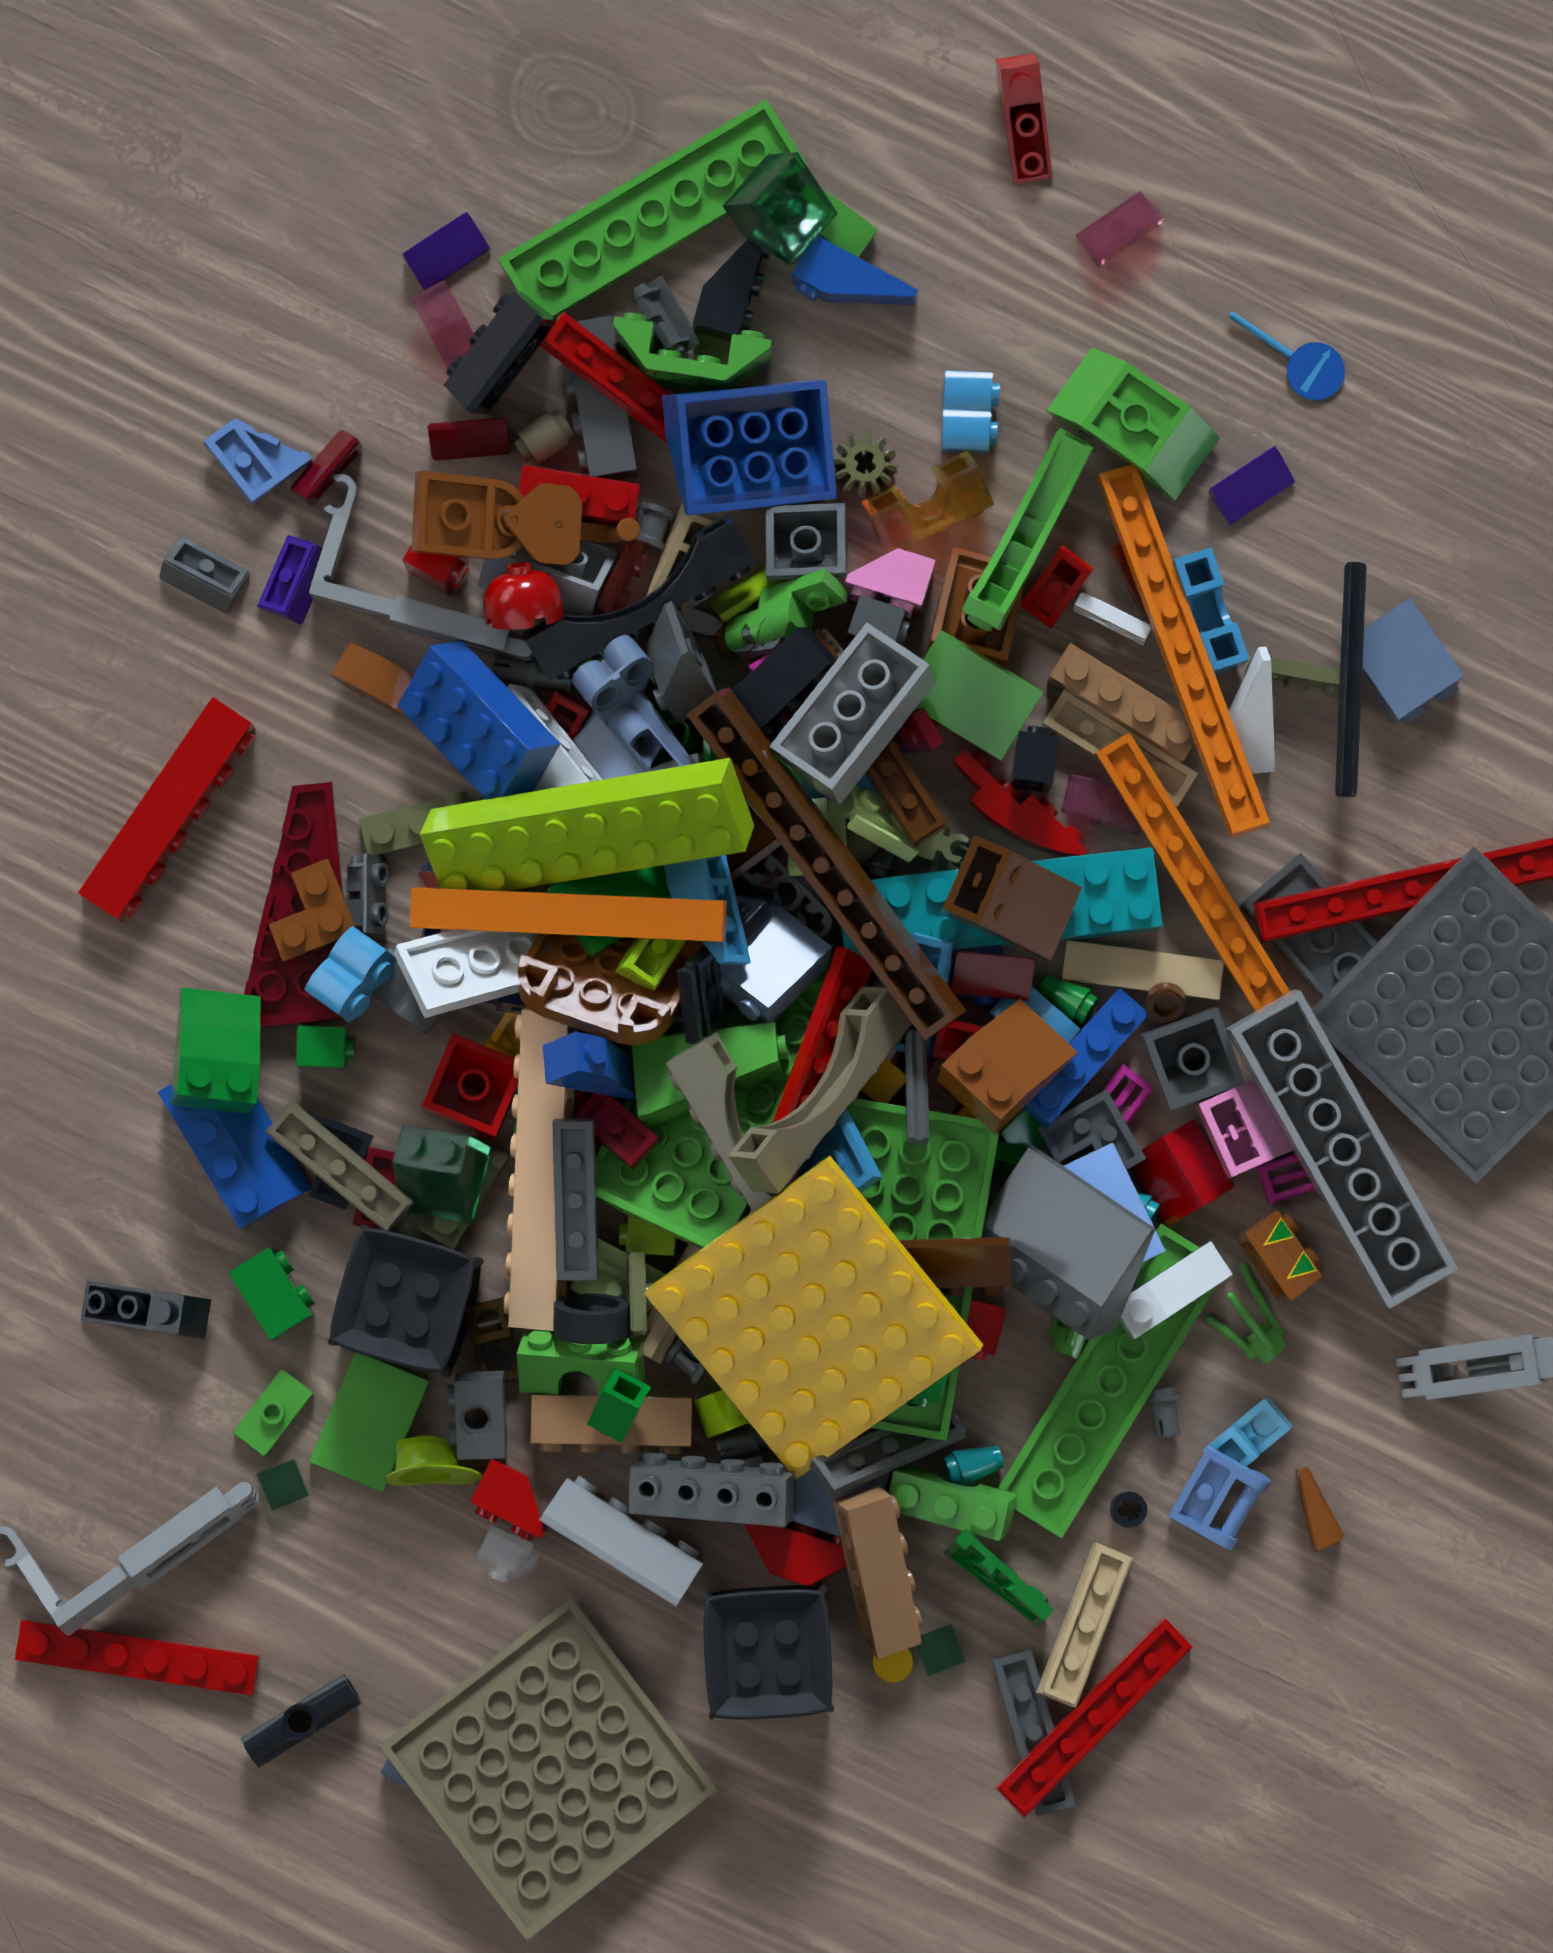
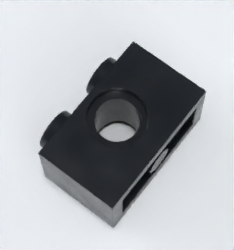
(1034, 759)

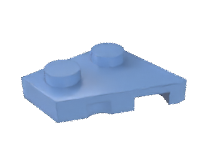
(254, 459)

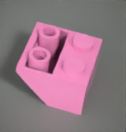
(895, 579)
(1242, 1129)

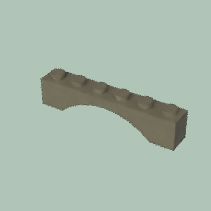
(865, 1036)
(708, 1082)

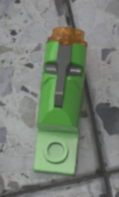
(779, 615)

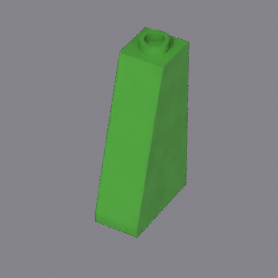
(754, 1049)

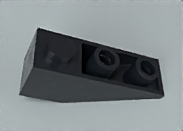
(728, 293)
(146, 1309)

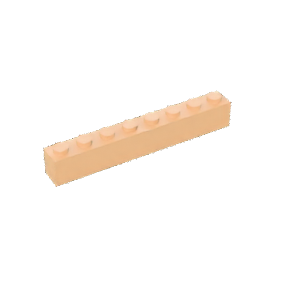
(532, 1223)

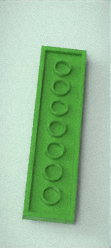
(644, 214)
(1097, 1405)

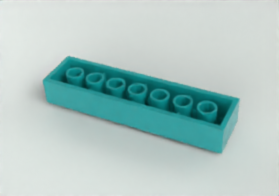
(1115, 899)

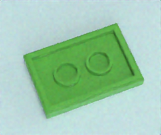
(976, 696)
(368, 1420)

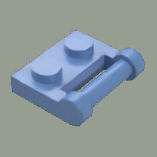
(1207, 1491)

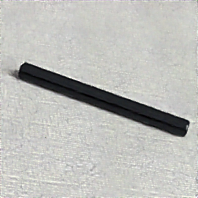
(1350, 679)

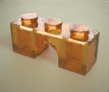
(958, 496)

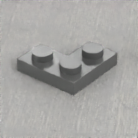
(1092, 1123)

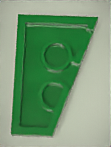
(998, 1577)

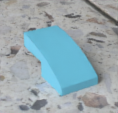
(1252, 1432)

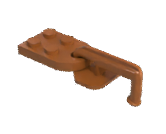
(467, 520)

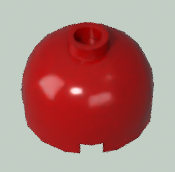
(522, 597)

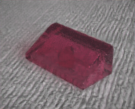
(1119, 228)

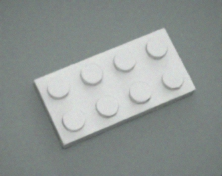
(462, 967)

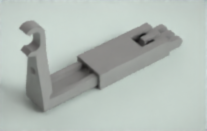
(403, 612)
(1490, 1367)
(141, 1563)

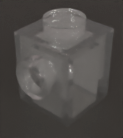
(506, 1555)

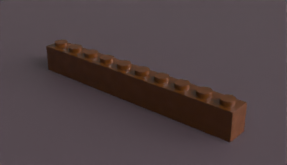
(827, 864)

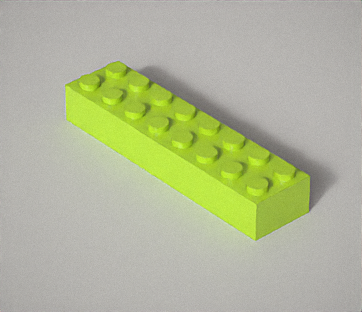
(589, 828)

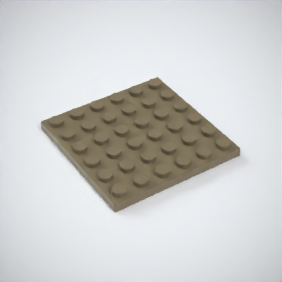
(548, 1768)

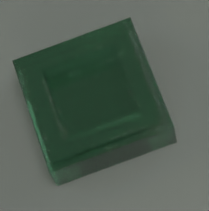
(283, 1484)
(940, 1650)

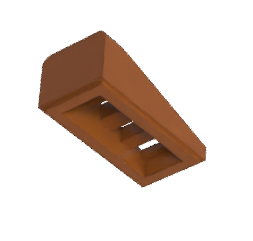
(1320, 1521)

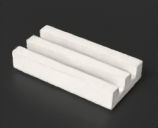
(1112, 618)

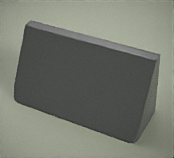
(203, 574)

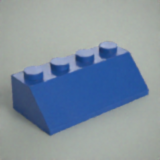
(240, 1159)

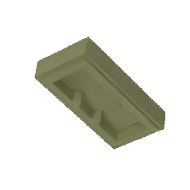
(635, 1294)

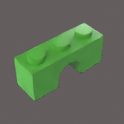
(547, 1359)
(928, 1497)

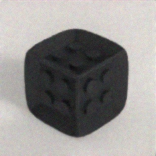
(405, 1301)
(767, 1652)

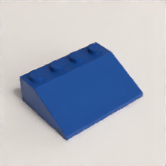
(751, 446)

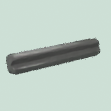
(916, 1088)

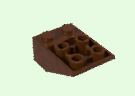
(1011, 898)

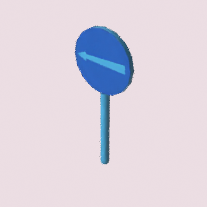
(1312, 370)

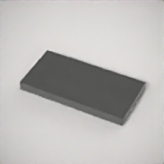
(1318, 956)

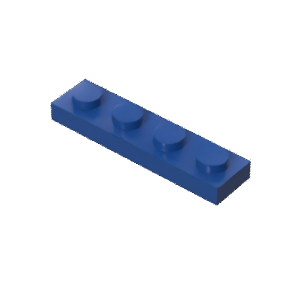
(1094, 1046)

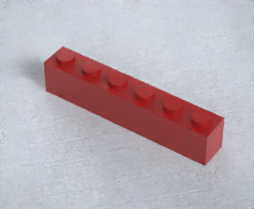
(167, 810)

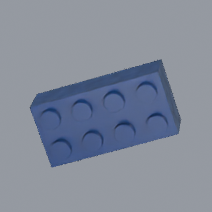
(477, 722)

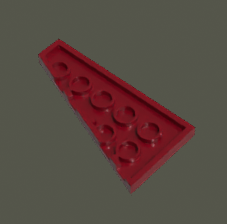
(306, 838)

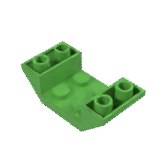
(747, 357)
(1135, 420)

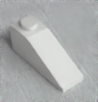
(1253, 714)
(1173, 1290)

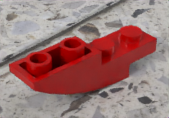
(1030, 822)

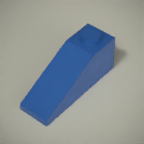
(842, 277)
(589, 1065)

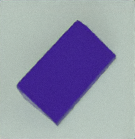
(446, 251)
(1251, 485)
(291, 580)

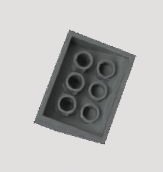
(1068, 1243)

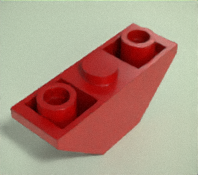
(797, 1552)

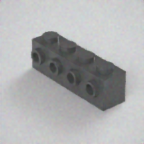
(712, 1490)

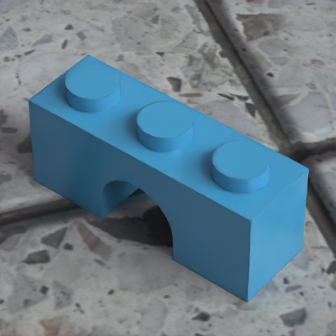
(1203, 591)

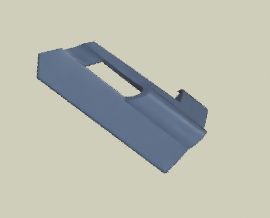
(624, 725)

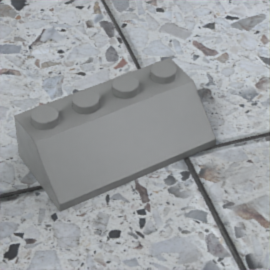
(853, 713)
(621, 1540)

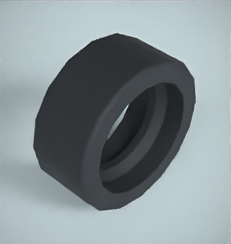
(591, 1318)

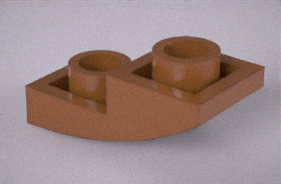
(372, 676)

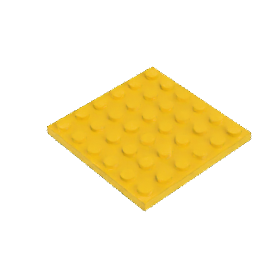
(813, 1317)

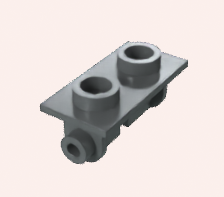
(670, 322)
(369, 877)

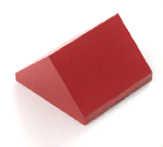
(1181, 1173)

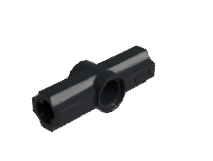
(279, 1734)

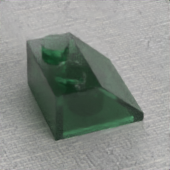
(781, 207)
(441, 1172)

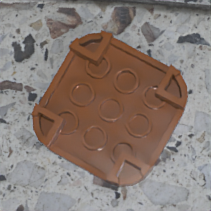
(587, 994)

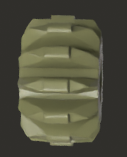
(864, 450)

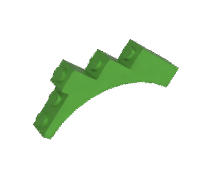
(1028, 531)

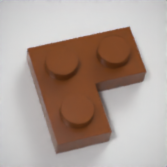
(324, 916)

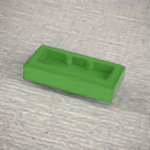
(273, 1412)

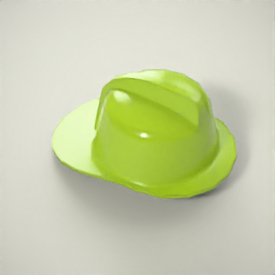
(428, 1461)

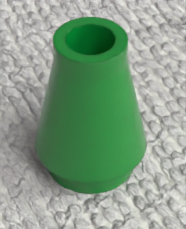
(1069, 998)

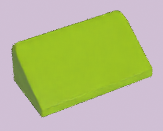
(742, 595)
(648, 960)

